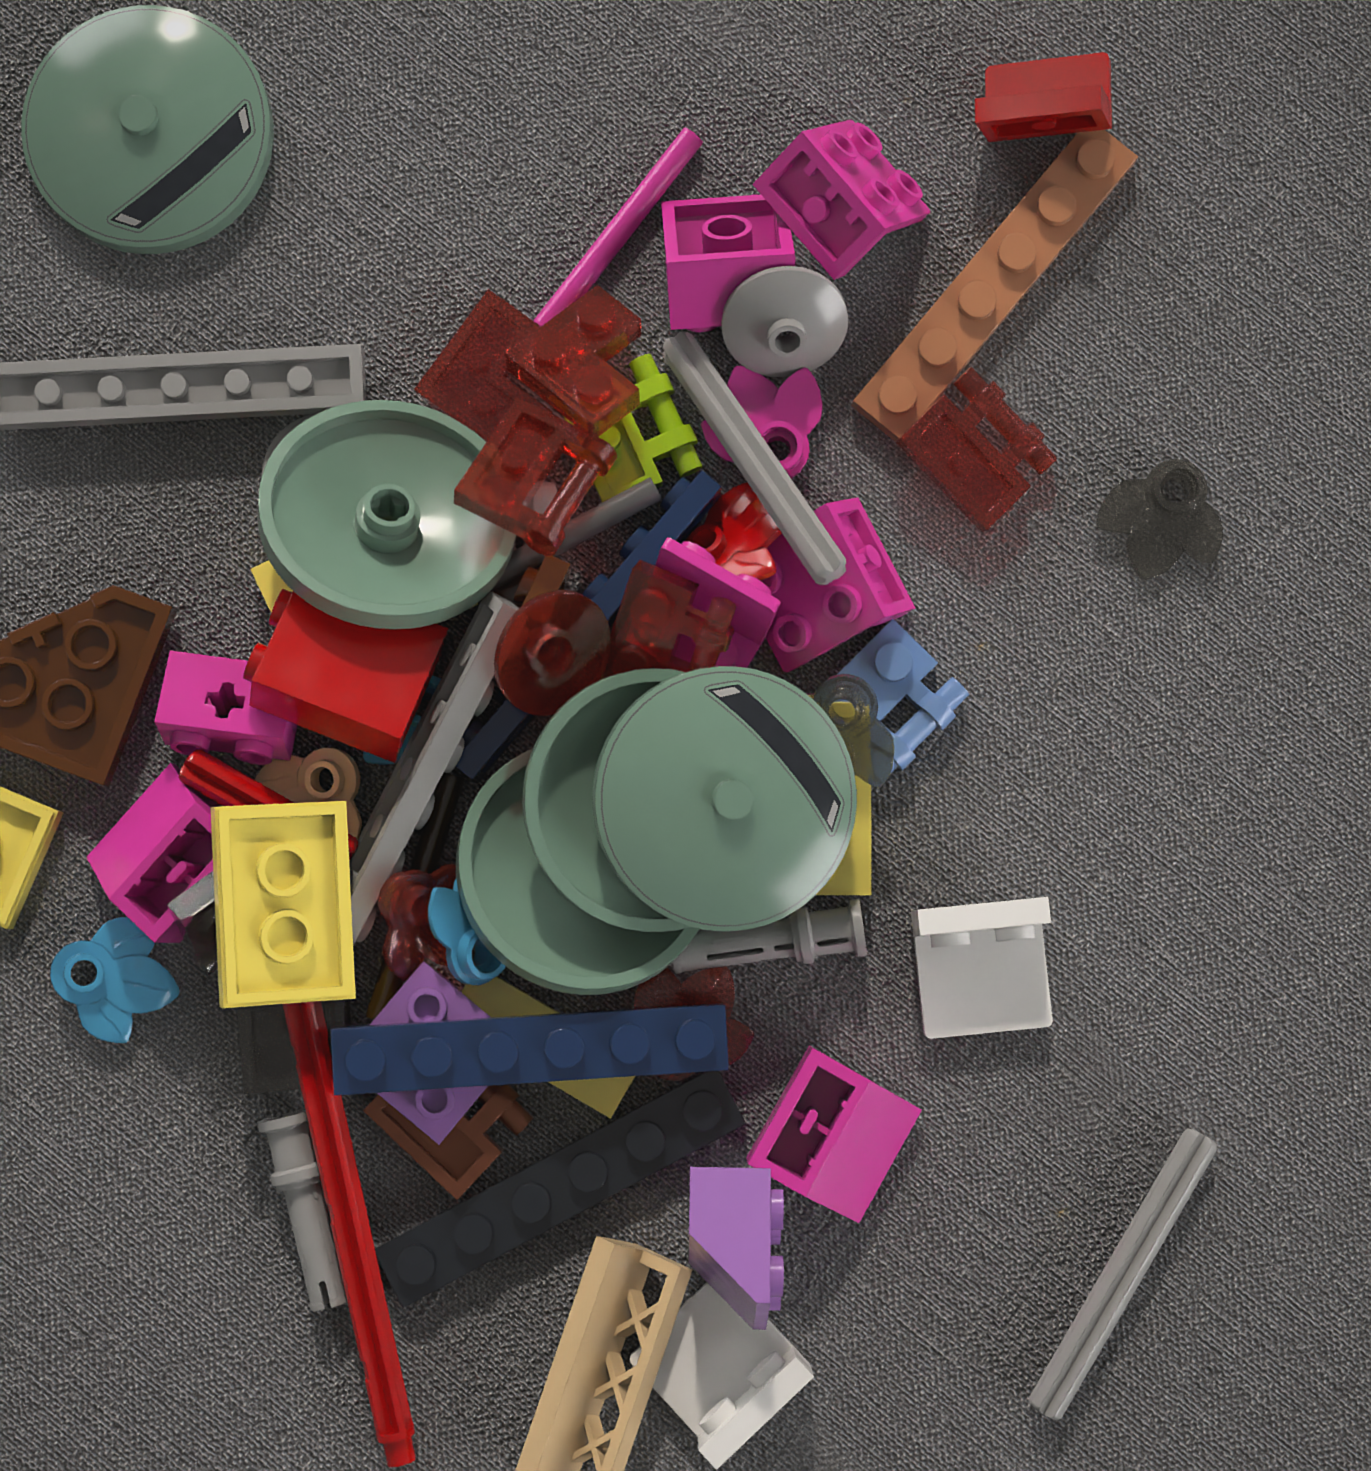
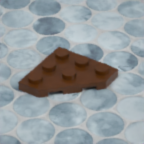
(80, 681)

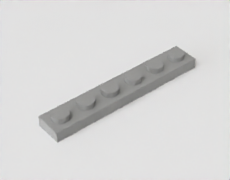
(180, 386)
(430, 752)

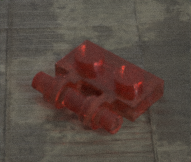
(964, 461)
(655, 616)

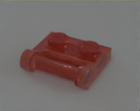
(516, 465)

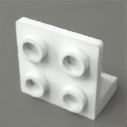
(982, 967)
(725, 1374)

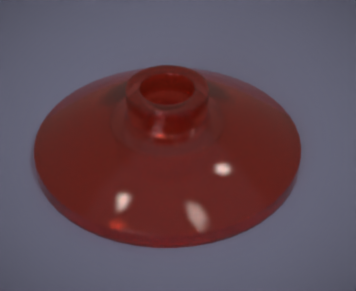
(570, 661)

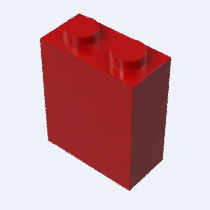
(343, 676)

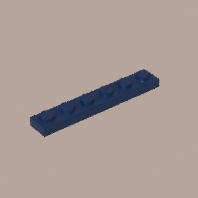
(685, 509)
(529, 1049)

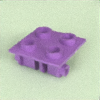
(422, 999)

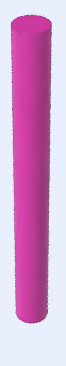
(623, 224)

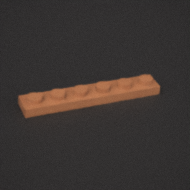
(994, 281)

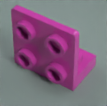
(840, 193)
(752, 599)
(823, 616)

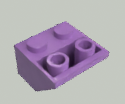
(731, 1237)

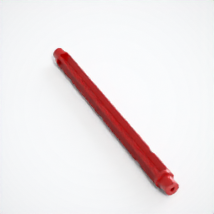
(351, 1232)

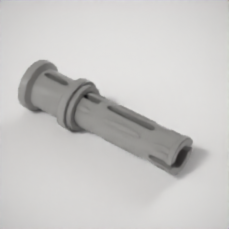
(800, 936)
(300, 1180)

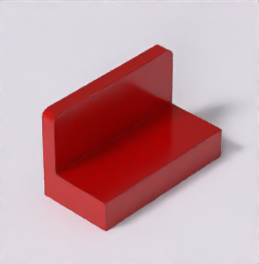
(1046, 97)

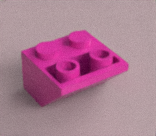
(156, 854)
(833, 1135)

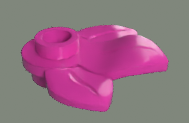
(777, 413)

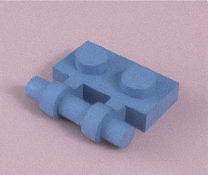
(894, 670)

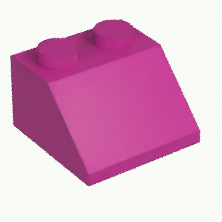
(713, 249)

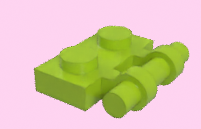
(638, 457)

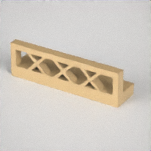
(591, 1365)

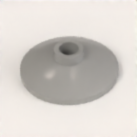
(781, 302)

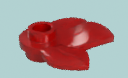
(739, 533)

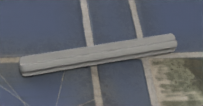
(754, 459)
(1122, 1274)

